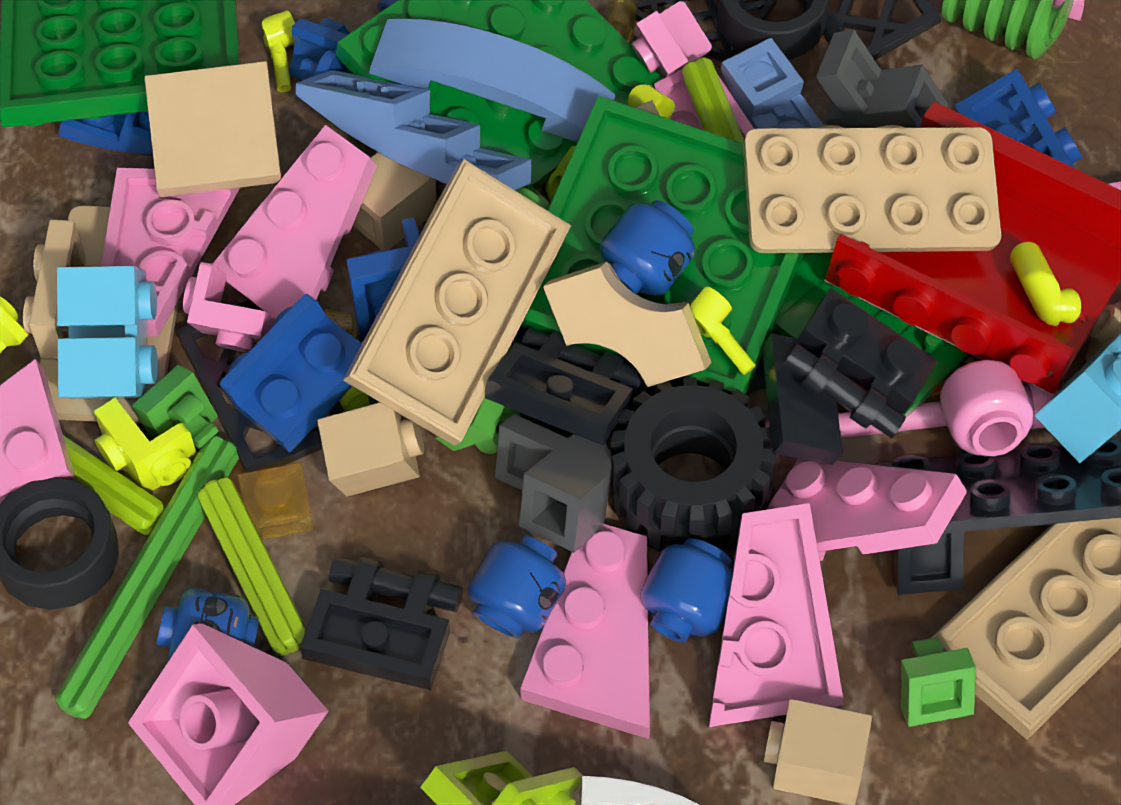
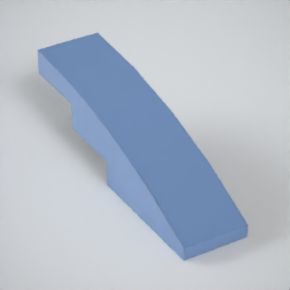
(399, 126)

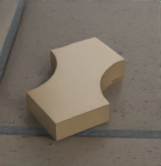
(652, 336)

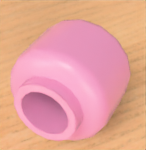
(986, 408)

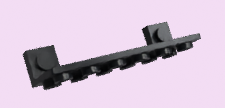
(1008, 491)

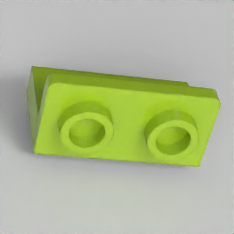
(499, 781)

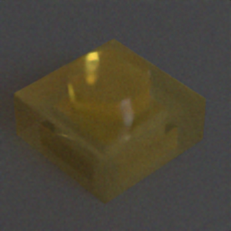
(277, 500)

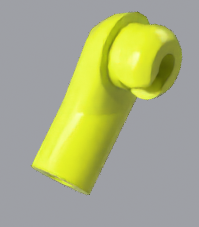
(1042, 287)

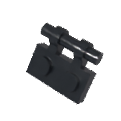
(859, 363)
(565, 384)
(378, 637)

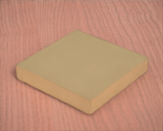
(212, 129)

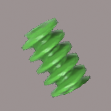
(1020, 20)

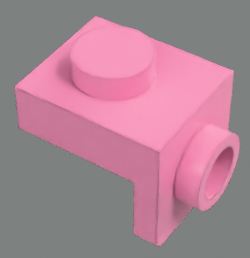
(669, 40)
(233, 325)

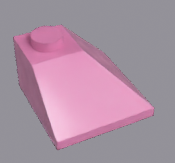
(225, 717)

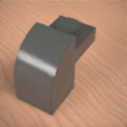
(871, 96)
(559, 479)

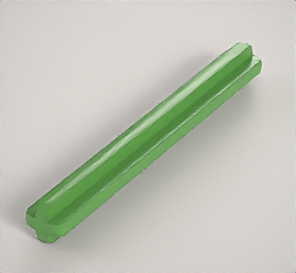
(143, 582)

